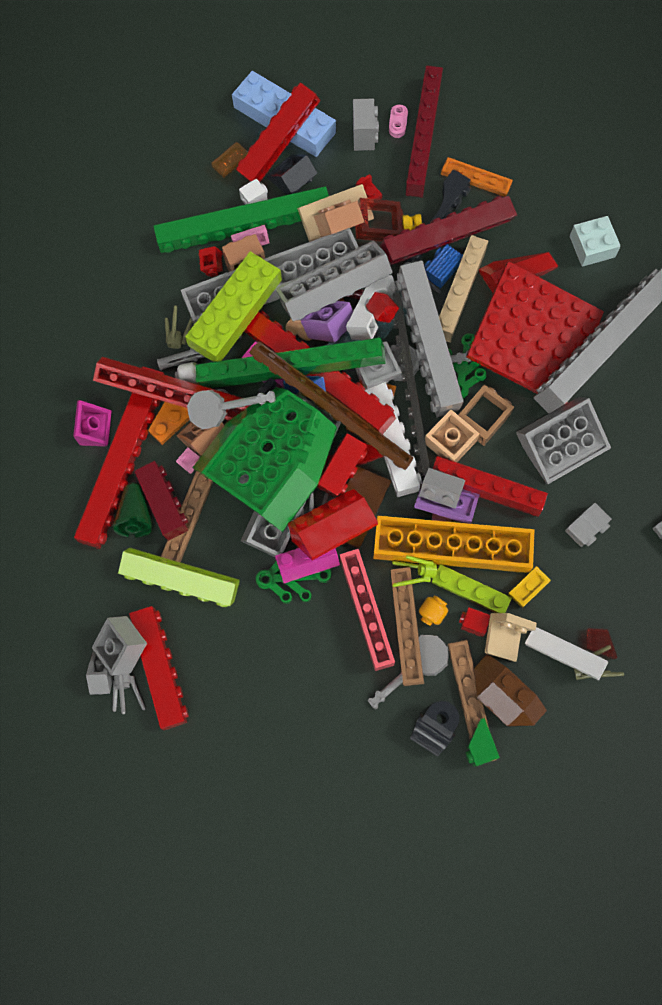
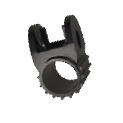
(430, 732)

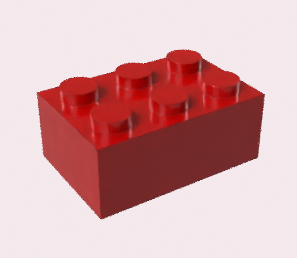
(342, 466)

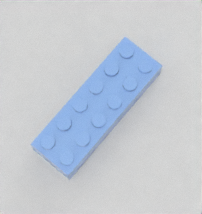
(262, 100)

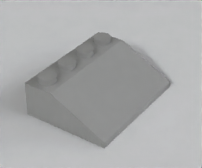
(564, 439)

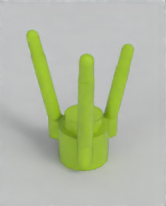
(426, 569)

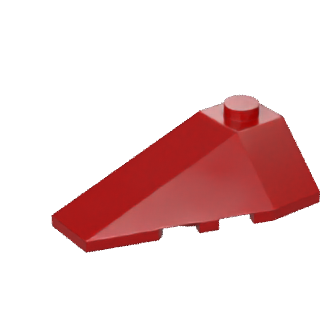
(536, 264)

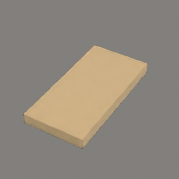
(309, 211)

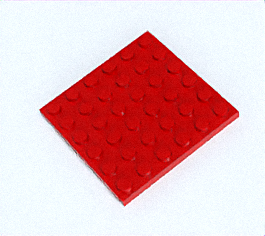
(530, 328)

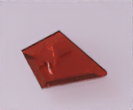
(599, 639)

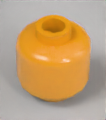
(433, 610)

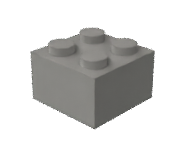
(365, 124)
(119, 645)

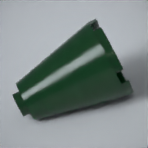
(133, 513)

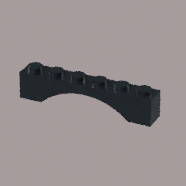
(454, 189)

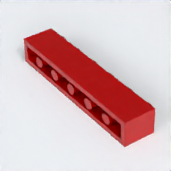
(278, 133)
(494, 487)
(158, 669)

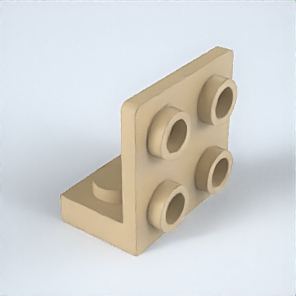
(505, 634)

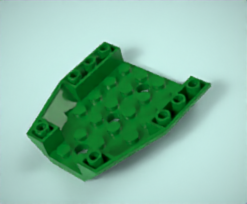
(278, 478)

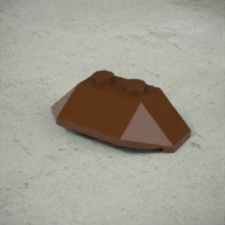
(506, 694)

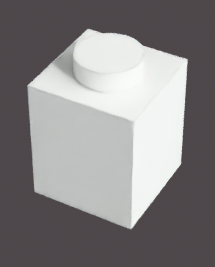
(253, 192)

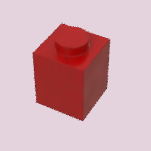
(382, 307)
(474, 622)

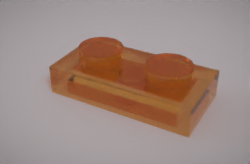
(229, 159)

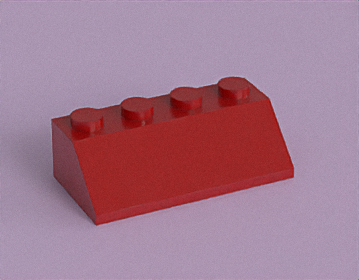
(332, 524)

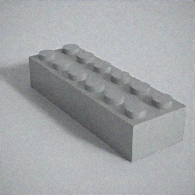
(334, 280)

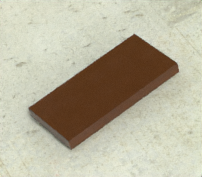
(373, 489)

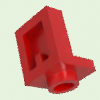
(370, 189)

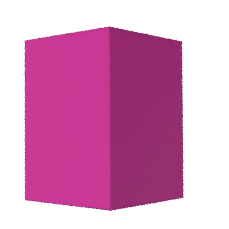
(91, 424)

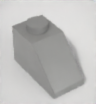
(98, 677)

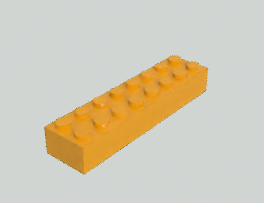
(455, 544)

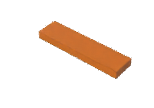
(479, 177)

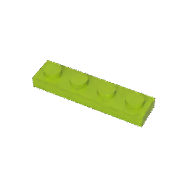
(471, 590)

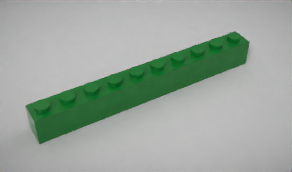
(230, 221)
(306, 361)

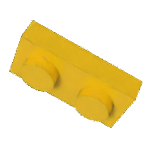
(529, 587)

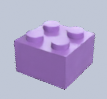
(328, 322)

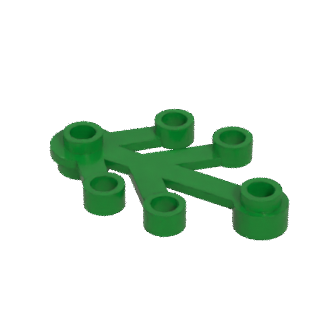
(464, 369)
(276, 578)

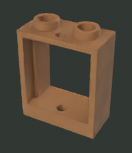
(503, 403)

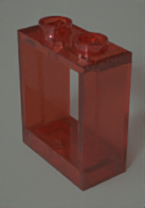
(365, 233)

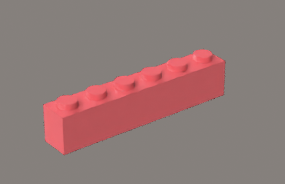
(367, 610)

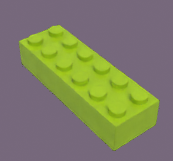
(234, 307)

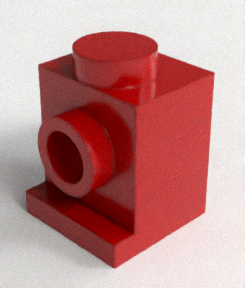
(211, 261)

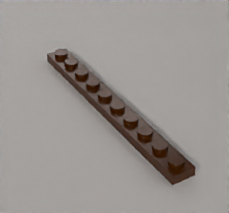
(331, 405)

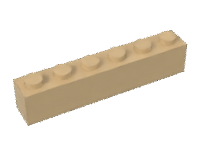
(462, 285)

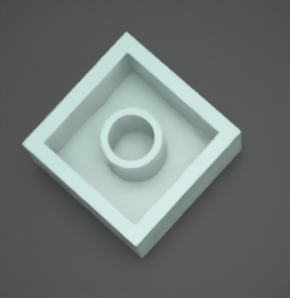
(594, 241)

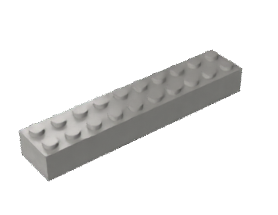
(292, 264)
(601, 344)

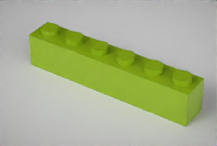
(178, 577)

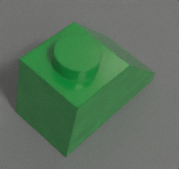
(481, 745)

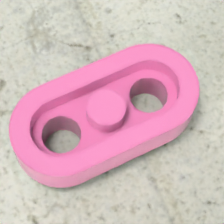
(398, 119)

